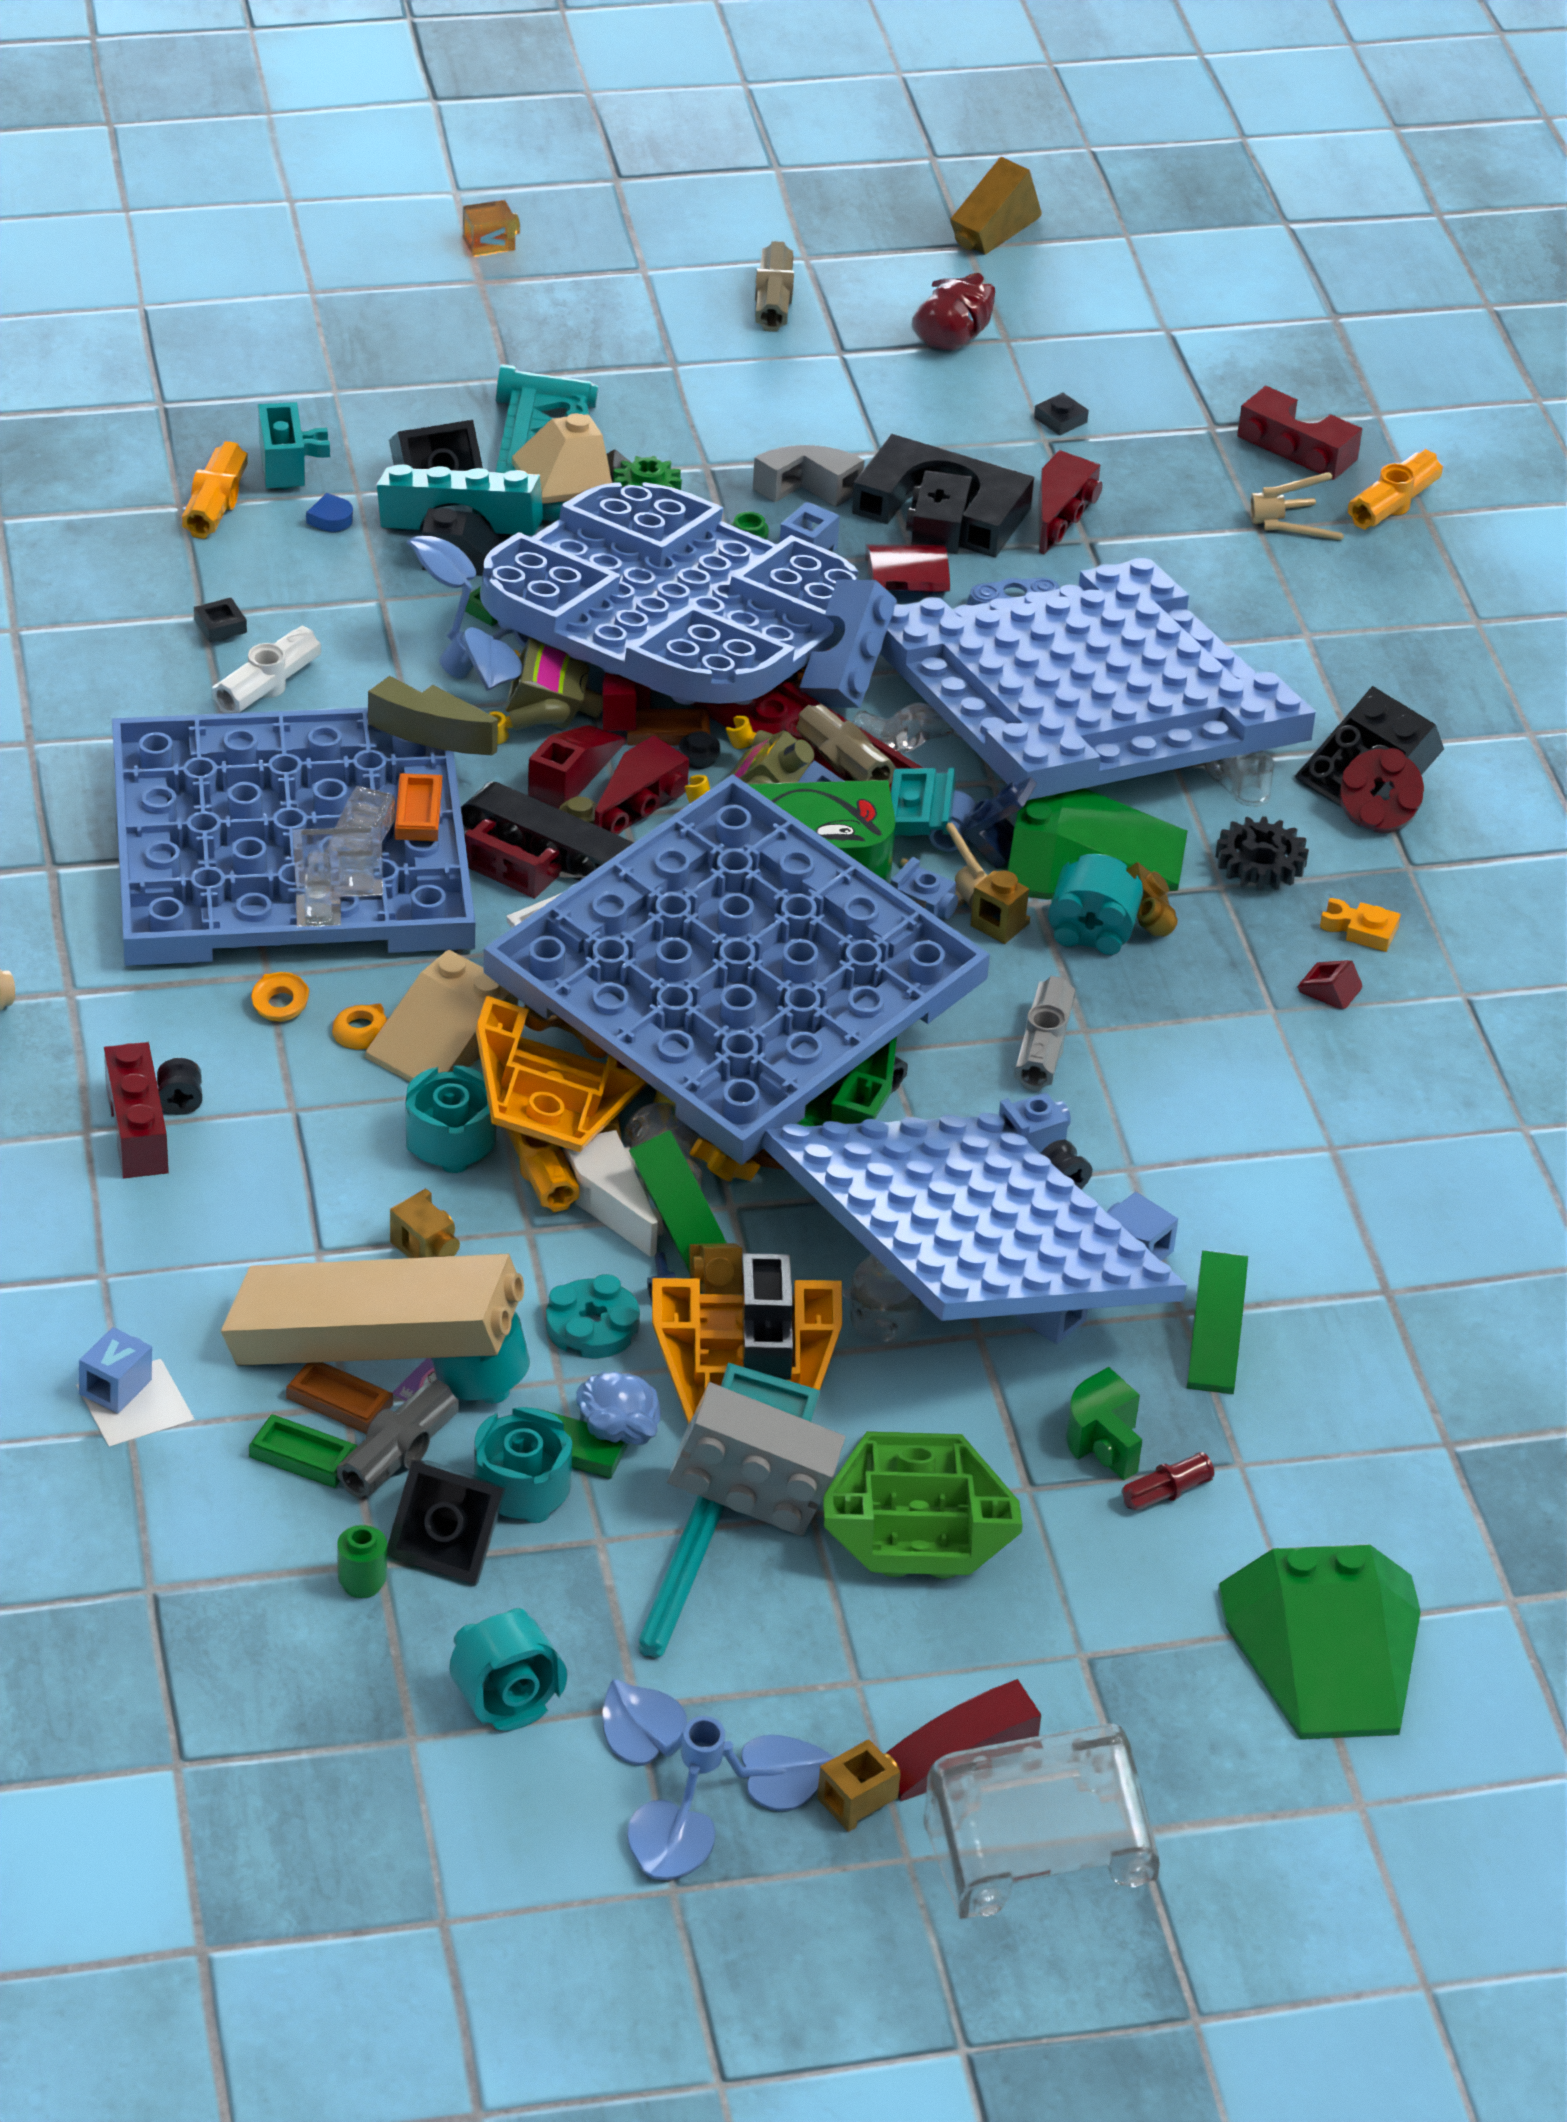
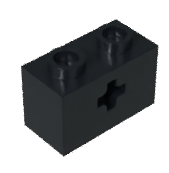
(939, 510)

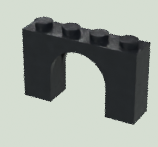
(997, 494)

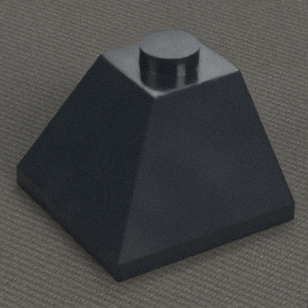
(439, 445)
(464, 530)
(445, 1520)

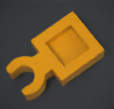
(1365, 925)
(721, 1163)

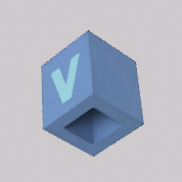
(115, 1370)

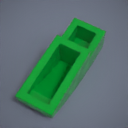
(676, 1194)
(1217, 1322)

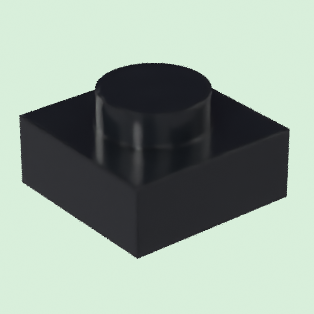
(1061, 413)
(220, 619)

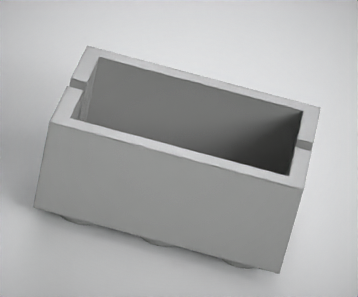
(756, 1459)

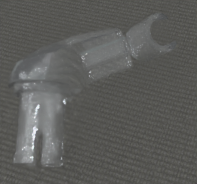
(907, 727)

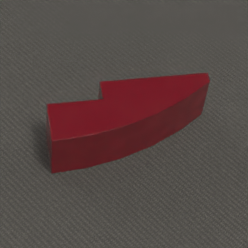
(620, 702)
(984, 1720)

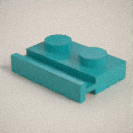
(922, 800)

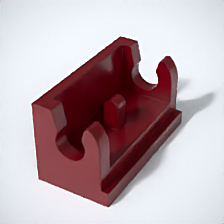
(509, 863)

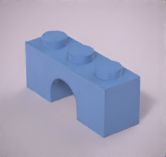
(843, 673)

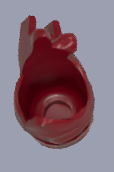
(944, 318)

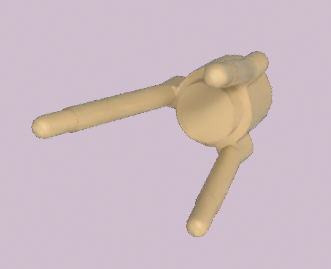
(1271, 506)
(967, 876)

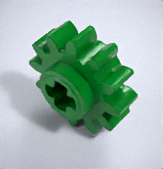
(648, 471)

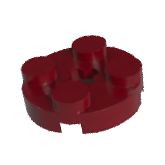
(1390, 768)

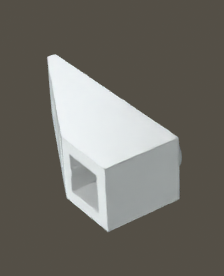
(614, 1191)

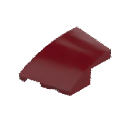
(909, 567)

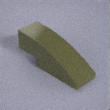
(431, 718)

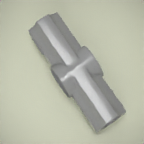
(1045, 1033)

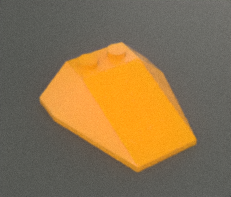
(546, 1088)
(705, 1333)

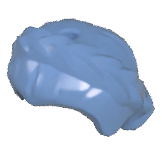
(619, 1407)

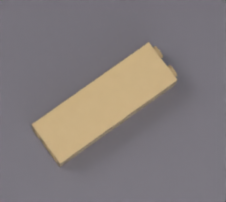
(373, 1310)

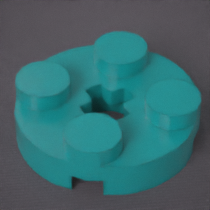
(592, 1296)

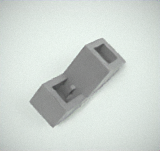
(818, 469)

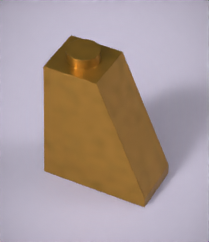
(997, 207)

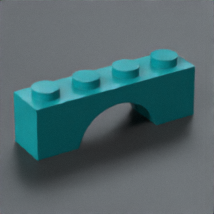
(505, 499)

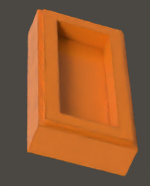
(418, 807)

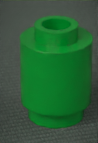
(362, 1560)

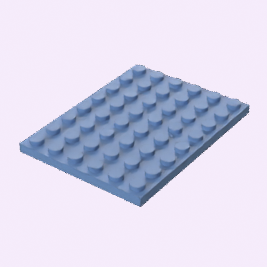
(972, 1216)

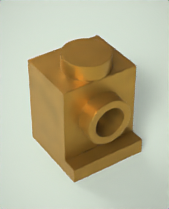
(1001, 895)
(422, 1228)
(717, 1267)
(858, 1783)

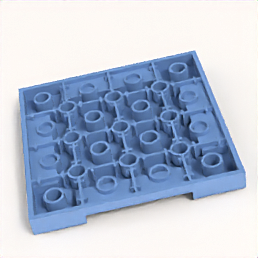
(1091, 681)
(213, 820)
(736, 964)

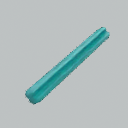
(679, 1577)

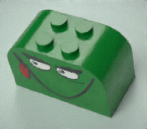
(846, 813)

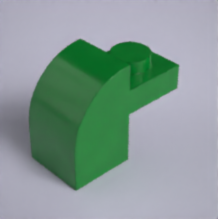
(1102, 1422)

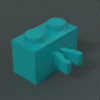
(285, 444)

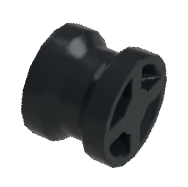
(179, 1086)
(1065, 1159)

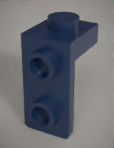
(988, 824)

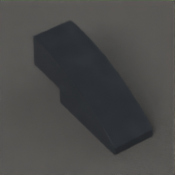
(767, 1314)

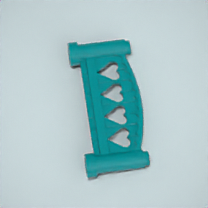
(527, 398)

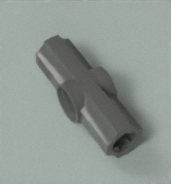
(397, 1438)

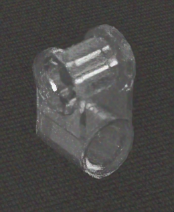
(1245, 777)

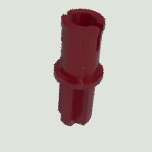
(1168, 1481)

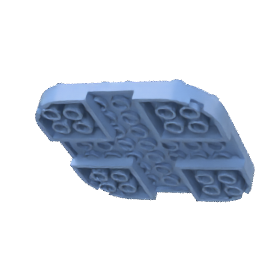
(667, 593)

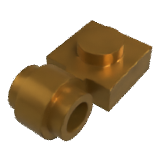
(1154, 911)

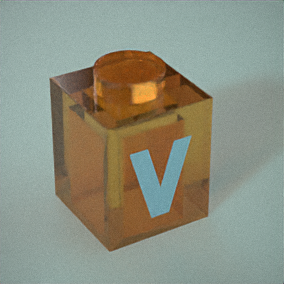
(489, 227)

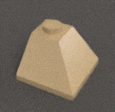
(567, 457)

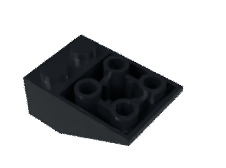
(1372, 724)

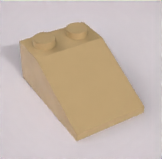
(436, 1019)

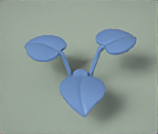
(489, 656)
(672, 1839)

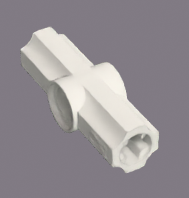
(266, 670)

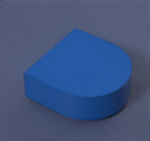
(330, 514)

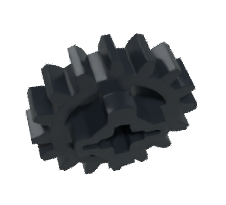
(1261, 853)

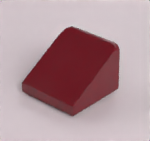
(1332, 983)

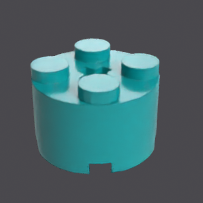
(1095, 903)
(449, 1118)
(487, 1376)
(528, 1458)
(507, 1669)

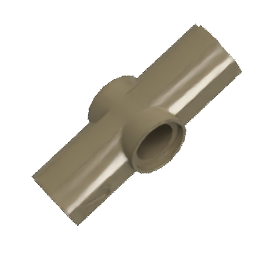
(774, 286)
(843, 745)

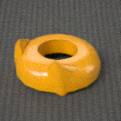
(280, 983)
(358, 1037)

